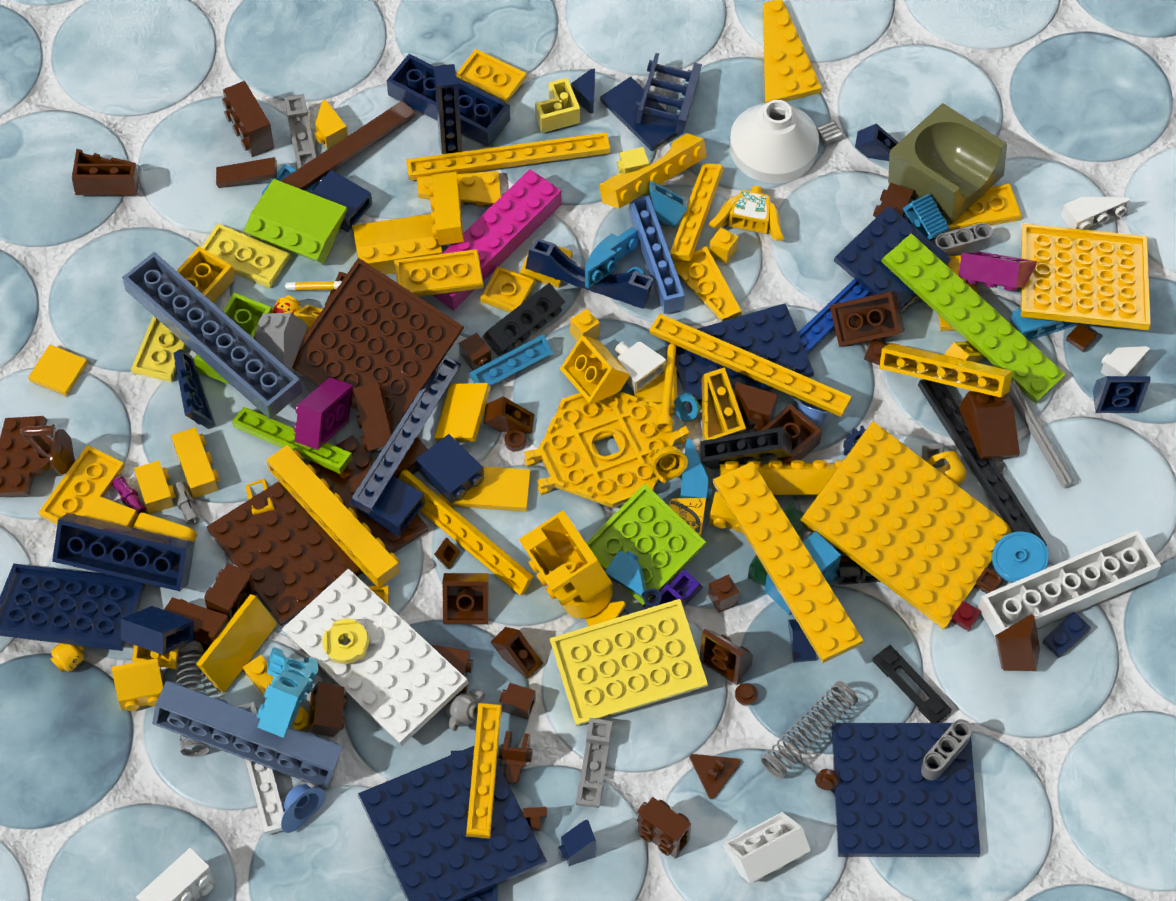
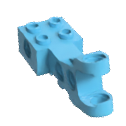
(286, 691)

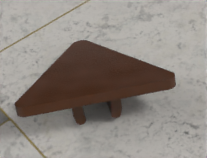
(713, 771)

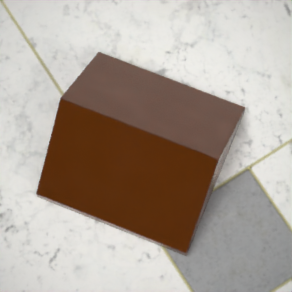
(1019, 646)

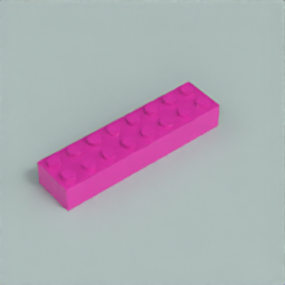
(506, 226)

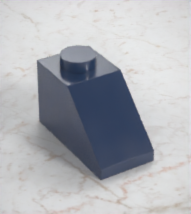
(875, 142)
(578, 844)

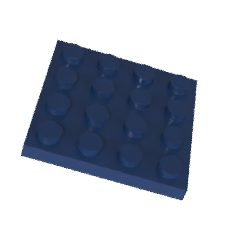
(865, 253)

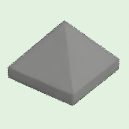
(930, 450)

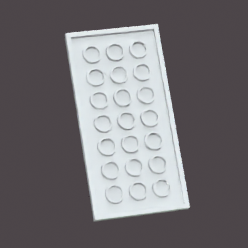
(399, 678)

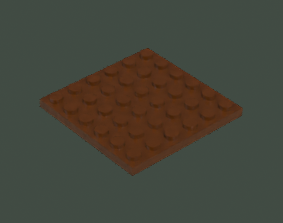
(377, 334)

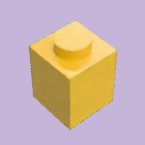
(723, 245)
(584, 324)

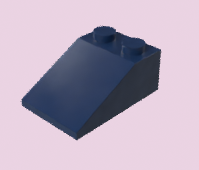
(1120, 393)

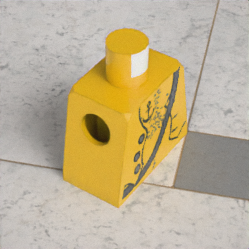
(691, 511)

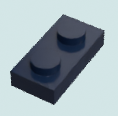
(1066, 634)

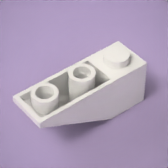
(1089, 211)

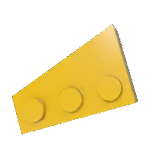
(719, 407)

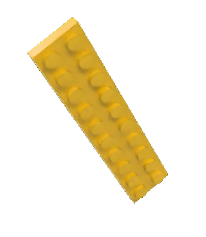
(788, 562)

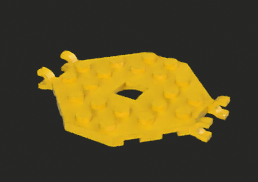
(575, 462)

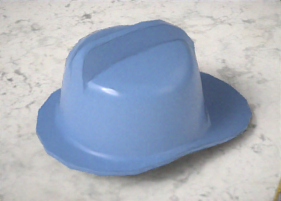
(812, 412)
(300, 805)

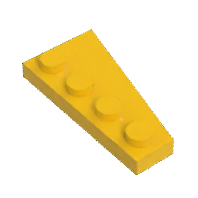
(476, 188)
(708, 284)

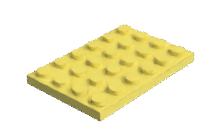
(628, 662)

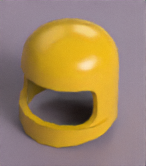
(953, 469)

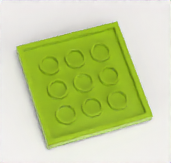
(653, 534)

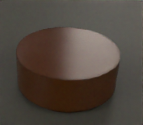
(515, 440)

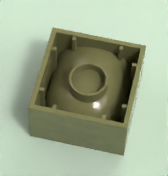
(948, 160)

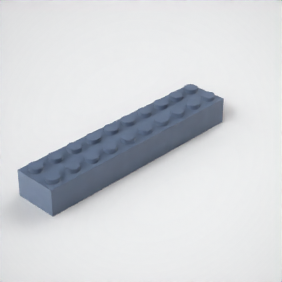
(212, 335)

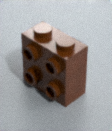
(663, 827)

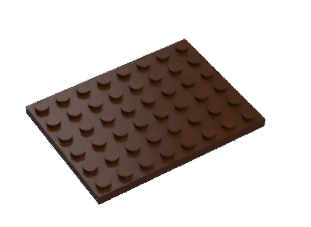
(288, 549)

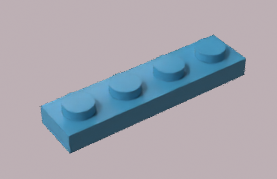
(512, 361)

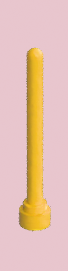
(664, 422)

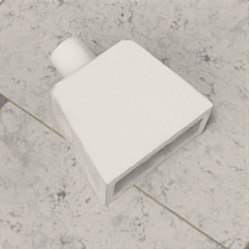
(641, 363)

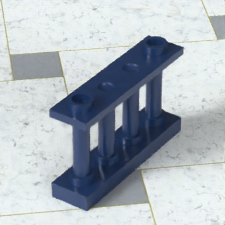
(687, 90)

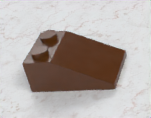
(867, 318)
(991, 424)
(724, 656)

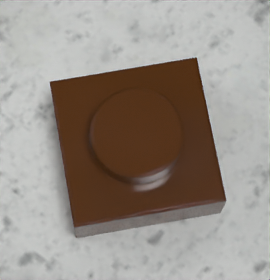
(874, 352)

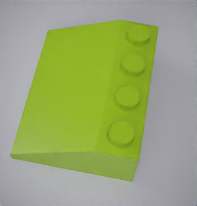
(296, 221)

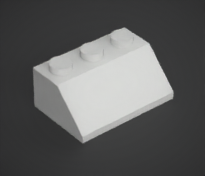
(767, 847)

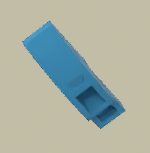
(607, 253)

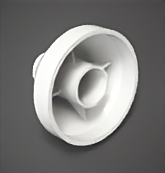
(774, 142)

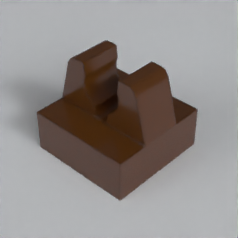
(534, 815)

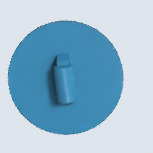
(1019, 556)

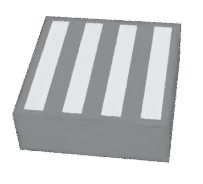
(829, 133)

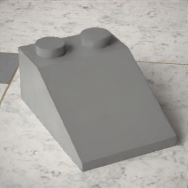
(281, 336)

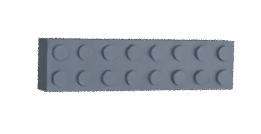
(236, 732)

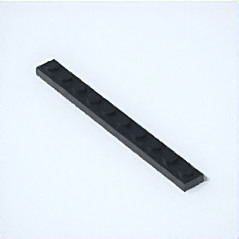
(984, 469)

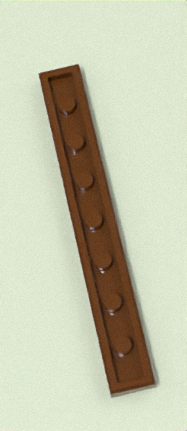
(350, 146)

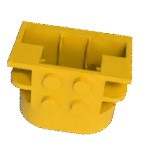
(568, 567)

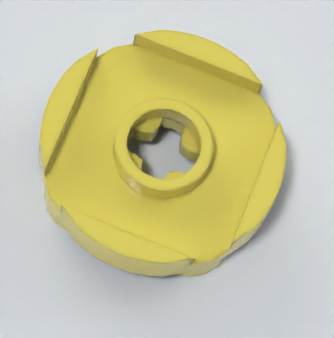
(345, 653)

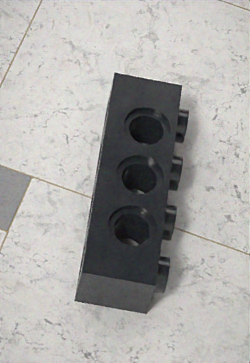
(545, 297)
(746, 447)

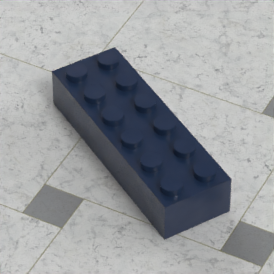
(480, 113)
(123, 551)

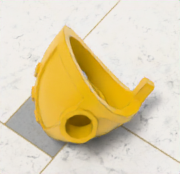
(666, 462)

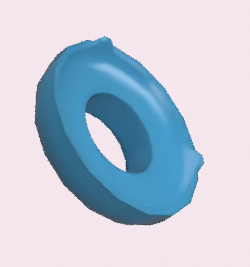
(680, 409)

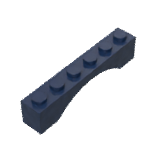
(549, 260)

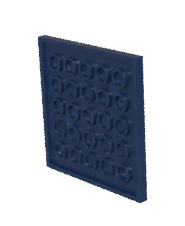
(887, 803)
(424, 831)

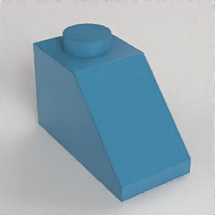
(667, 205)
(627, 572)

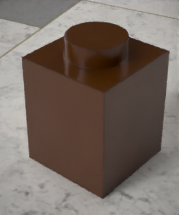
(475, 351)
(723, 593)
(518, 700)

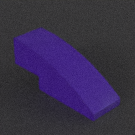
(682, 587)

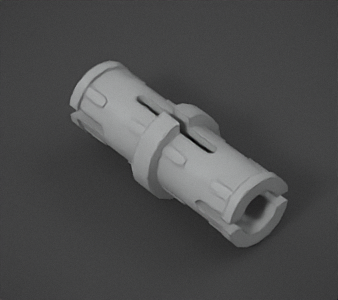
(186, 503)

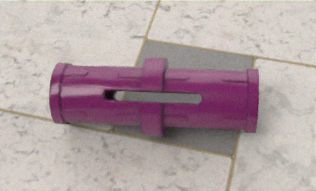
(128, 495)

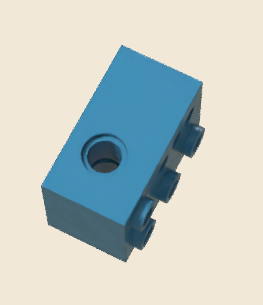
(825, 558)

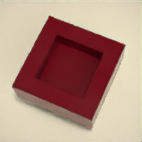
(965, 616)

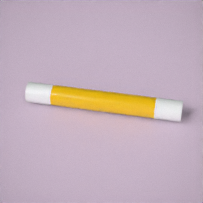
(326, 285)

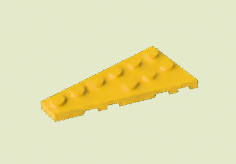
(786, 64)

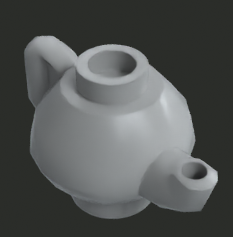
(464, 709)

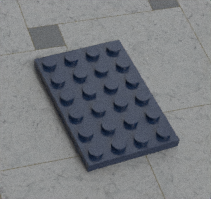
(763, 333)
(67, 606)

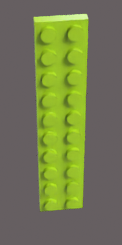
(973, 317)

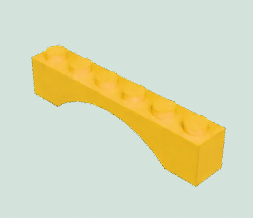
(627, 187)

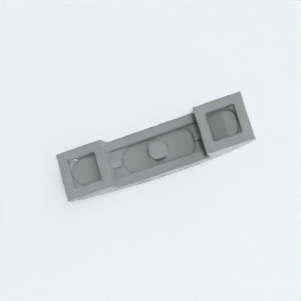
(300, 129)
(594, 763)

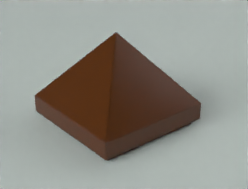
(447, 553)

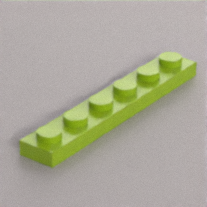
(282, 435)

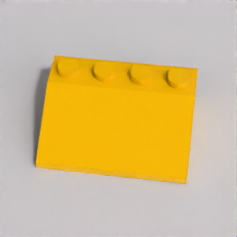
(395, 239)

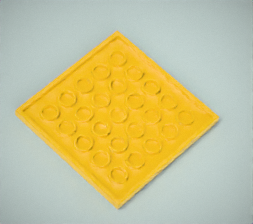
(1086, 277)

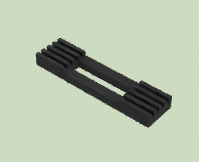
(935, 707)

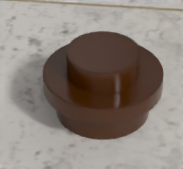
(746, 694)
(826, 779)

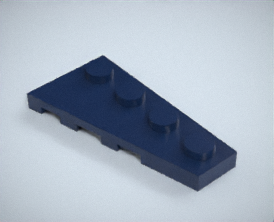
(192, 392)

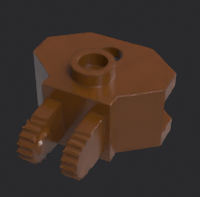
(515, 757)

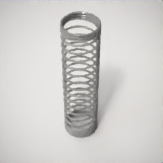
(183, 744)
(776, 762)

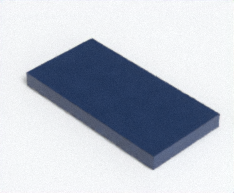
(622, 103)

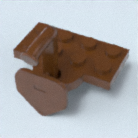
(30, 453)

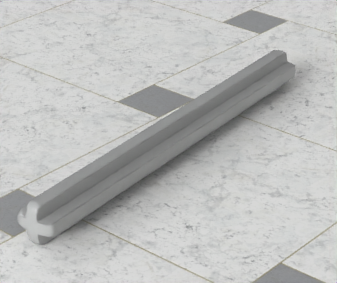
(1040, 435)

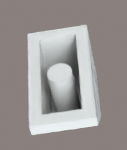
(1124, 361)

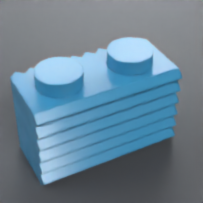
(926, 217)

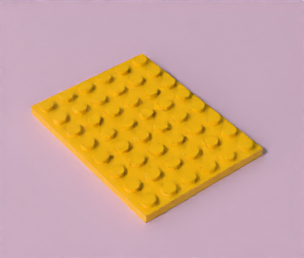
(906, 524)

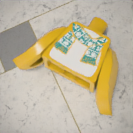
(750, 212)

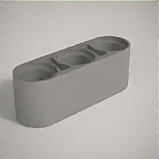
(971, 236)
(944, 759)

